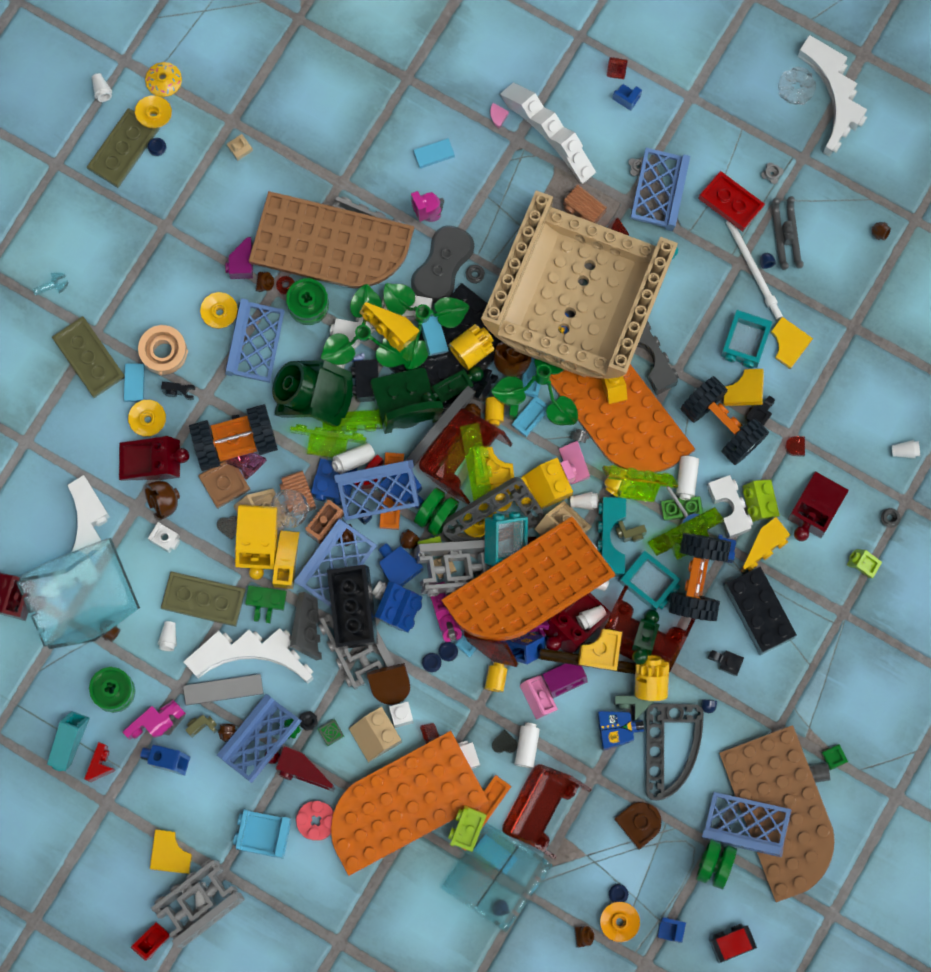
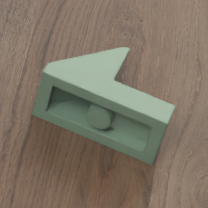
(626, 702)

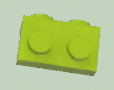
(760, 500)
(468, 828)

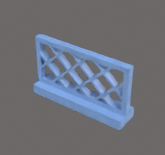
(674, 196)
(238, 338)
(375, 473)
(325, 548)
(250, 731)
(742, 841)

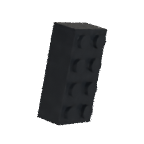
(352, 607)
(760, 611)

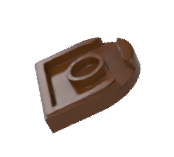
(390, 684)
(640, 823)

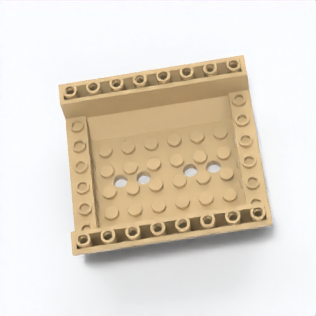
(543, 284)

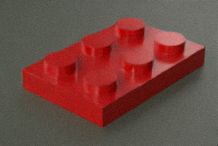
(731, 201)

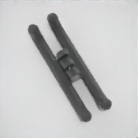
(786, 234)

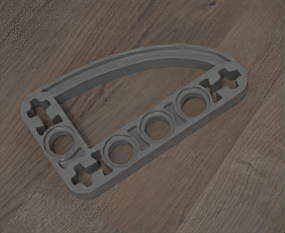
(460, 403)
(494, 505)
(659, 742)

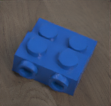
(325, 485)
(399, 607)

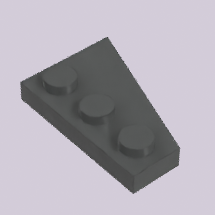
(304, 631)

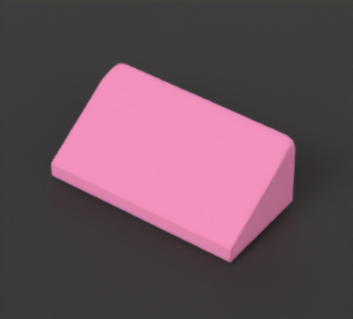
(574, 456)
(538, 697)

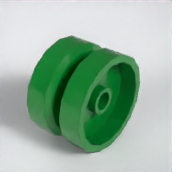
(317, 297)
(435, 511)
(123, 692)
(712, 862)

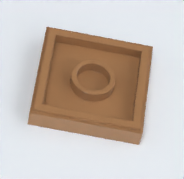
(224, 483)

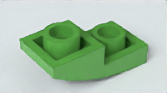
(672, 511)

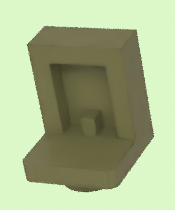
(634, 534)
(197, 725)

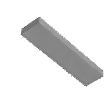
(223, 689)

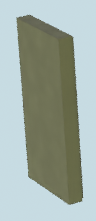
(121, 149)
(88, 357)
(203, 599)

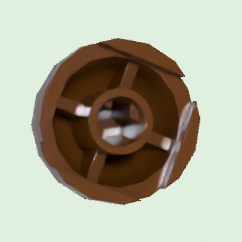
(509, 361)
(162, 498)

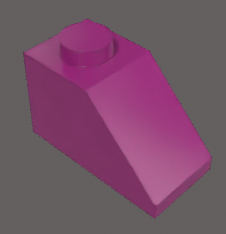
(238, 264)

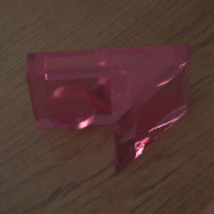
(247, 463)

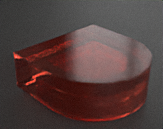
(795, 446)

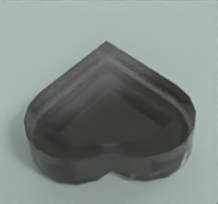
(228, 526)
(504, 743)

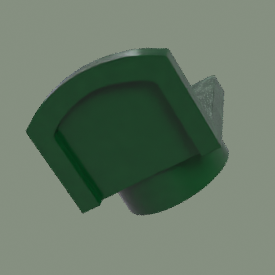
(313, 391)
(399, 399)

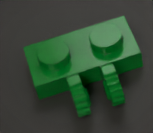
(265, 598)

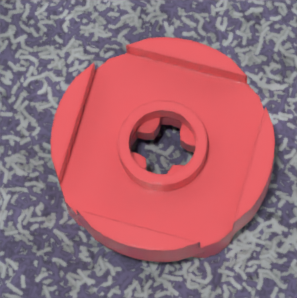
(304, 820)

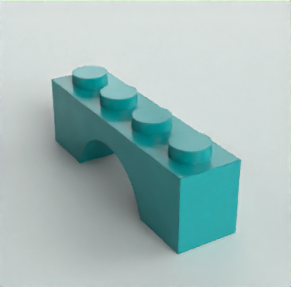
(612, 510)

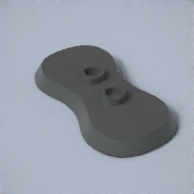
(448, 252)

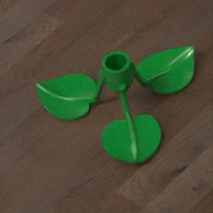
(449, 311)
(339, 349)
(511, 392)

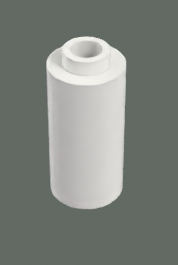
(353, 458)
(687, 477)
(527, 745)

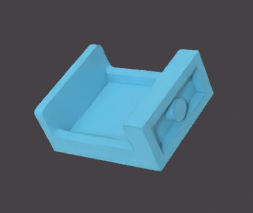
(262, 834)

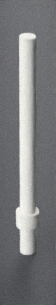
(770, 300)

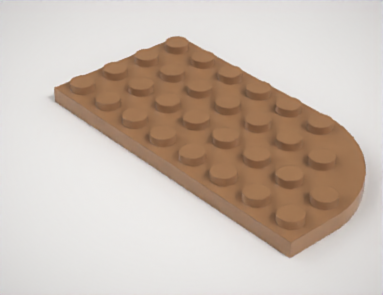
(328, 242)
(778, 774)

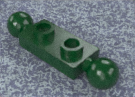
(453, 385)
(645, 637)

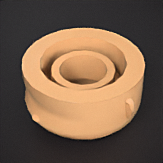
(157, 336)

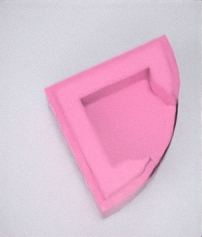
(498, 115)

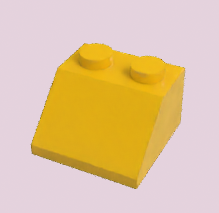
(549, 483)

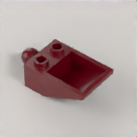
(151, 459)
(817, 505)
(11, 598)
(565, 630)
(296, 765)

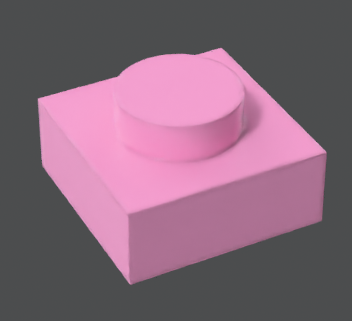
(569, 471)

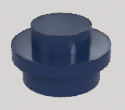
(157, 147)
(448, 651)
(431, 662)
(618, 893)

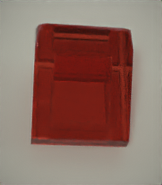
(617, 68)
(618, 226)
(429, 732)

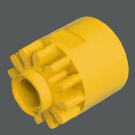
(472, 346)
(652, 679)

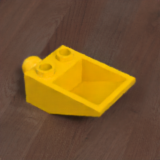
(256, 539)

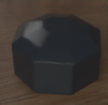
(309, 721)

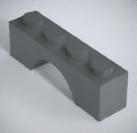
(662, 375)

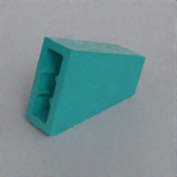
(67, 741)

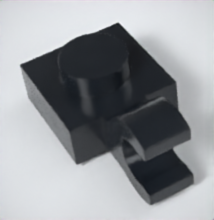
(484, 386)
(173, 389)
(761, 412)
(728, 662)

